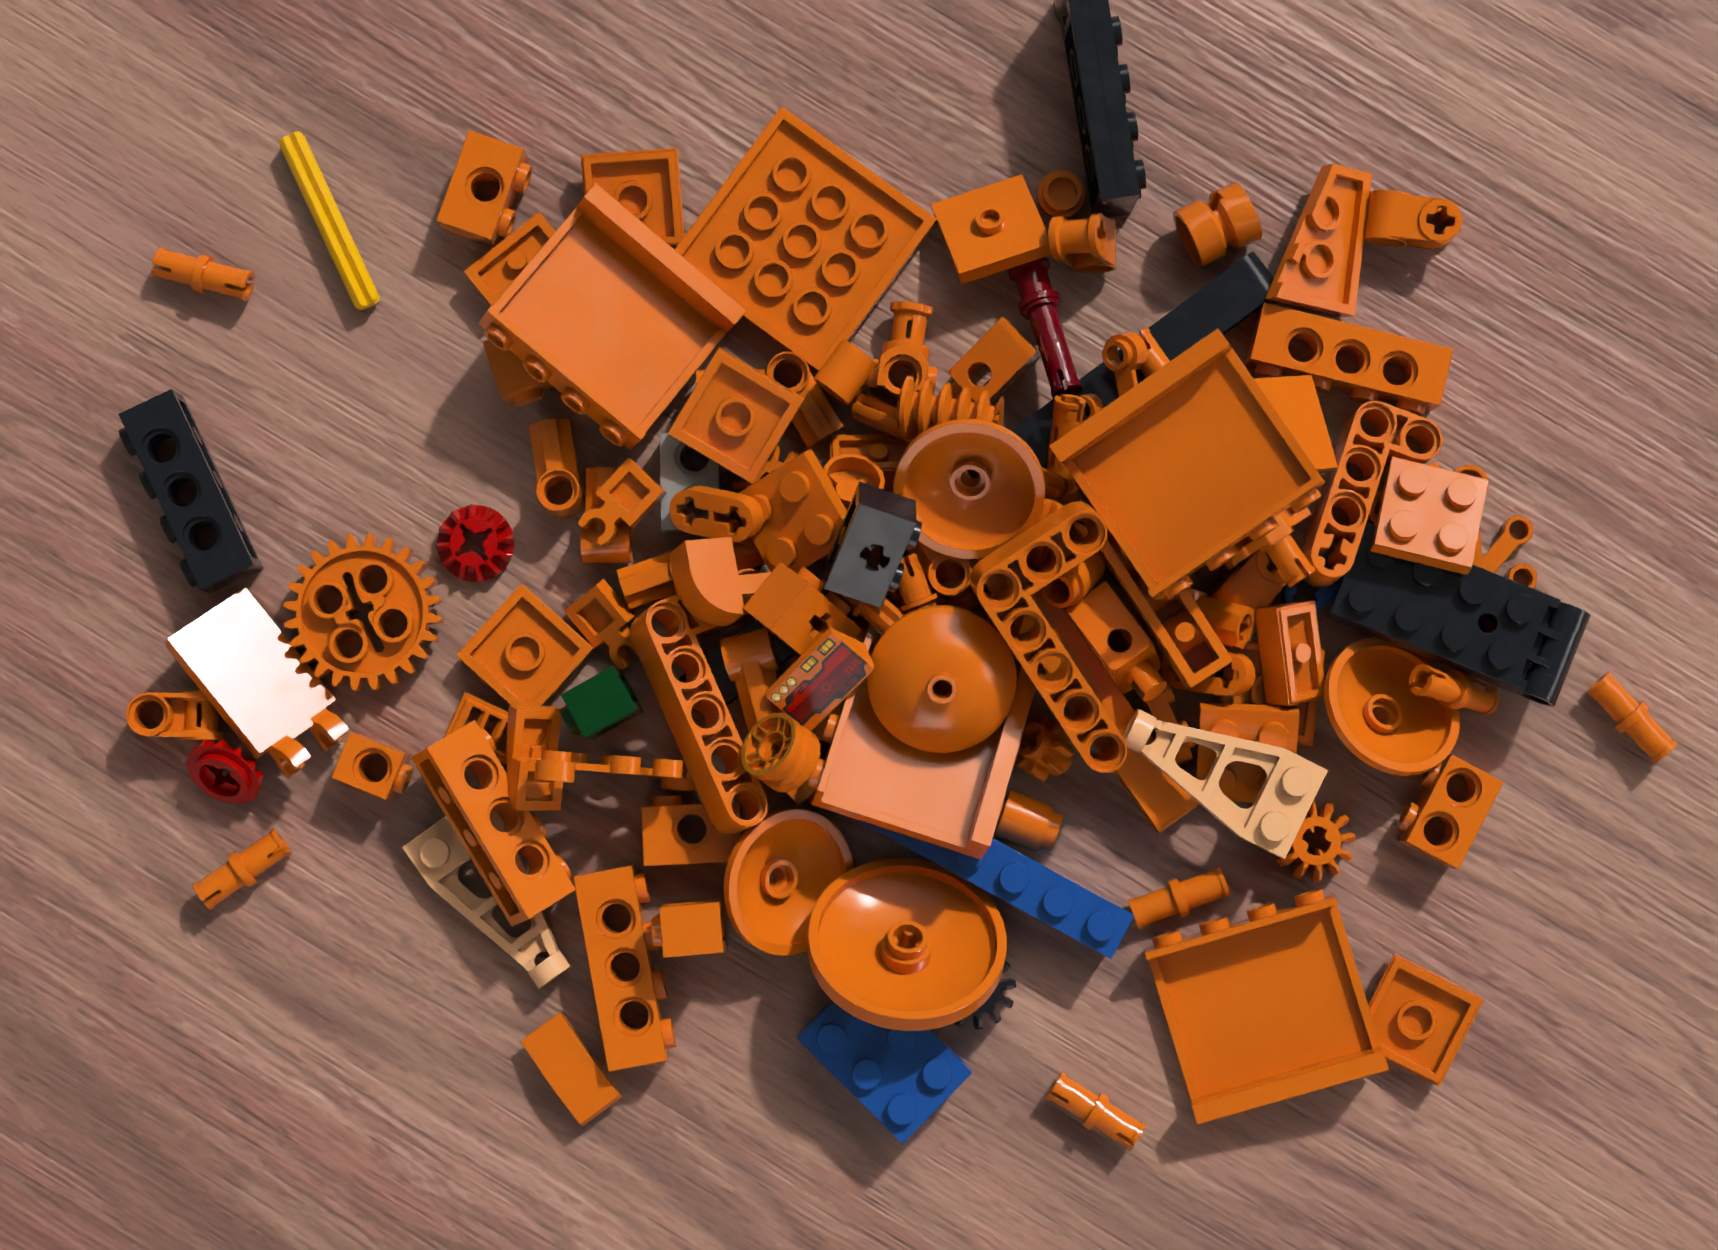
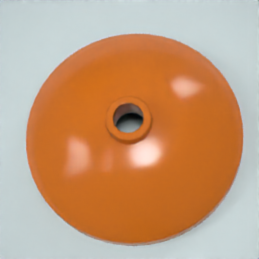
(967, 514)
(937, 646)
(1373, 682)
(805, 858)

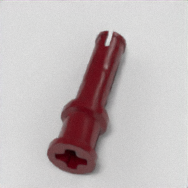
(1040, 306)

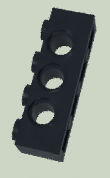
(233, 552)

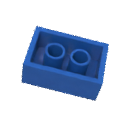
(888, 1070)

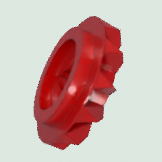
(497, 546)
(205, 770)

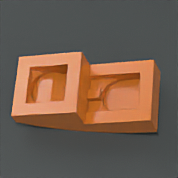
(528, 733)
(571, 1069)

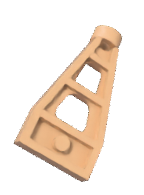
(1280, 803)
(438, 858)

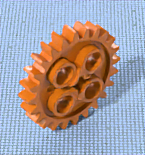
(323, 632)

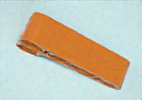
(1356, 496)

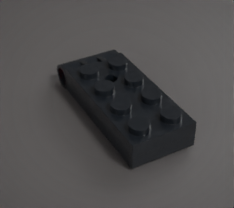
(1099, 103)
(1439, 613)

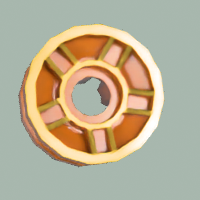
(780, 752)

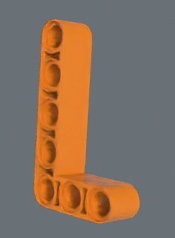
(1041, 640)
(703, 694)

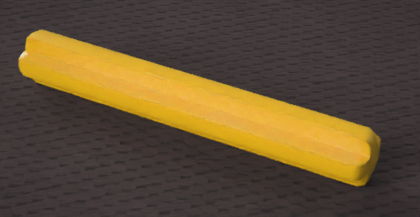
(329, 220)

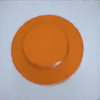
(1061, 194)

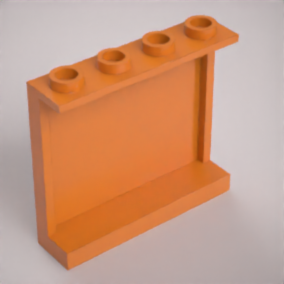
(611, 318)
(1189, 465)
(916, 792)
(1265, 1006)

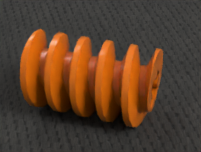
(924, 410)

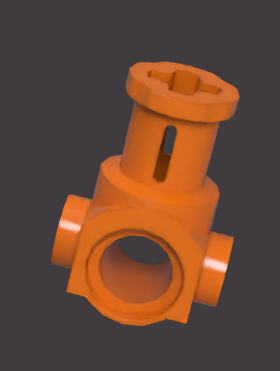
(904, 351)

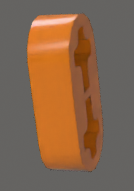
(717, 503)
(1215, 684)

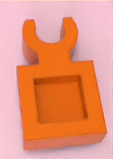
(627, 496)
(603, 618)

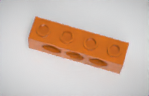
(1423, 363)
(1174, 623)
(469, 814)
(623, 1044)

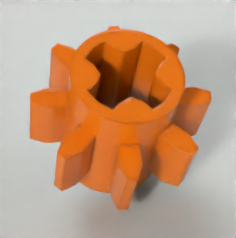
(1044, 749)

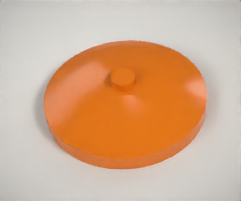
(906, 944)

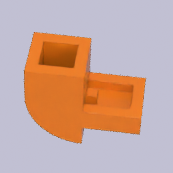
(709, 580)

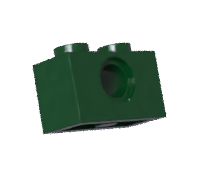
(600, 704)

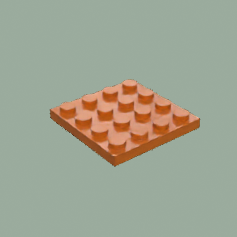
(804, 238)

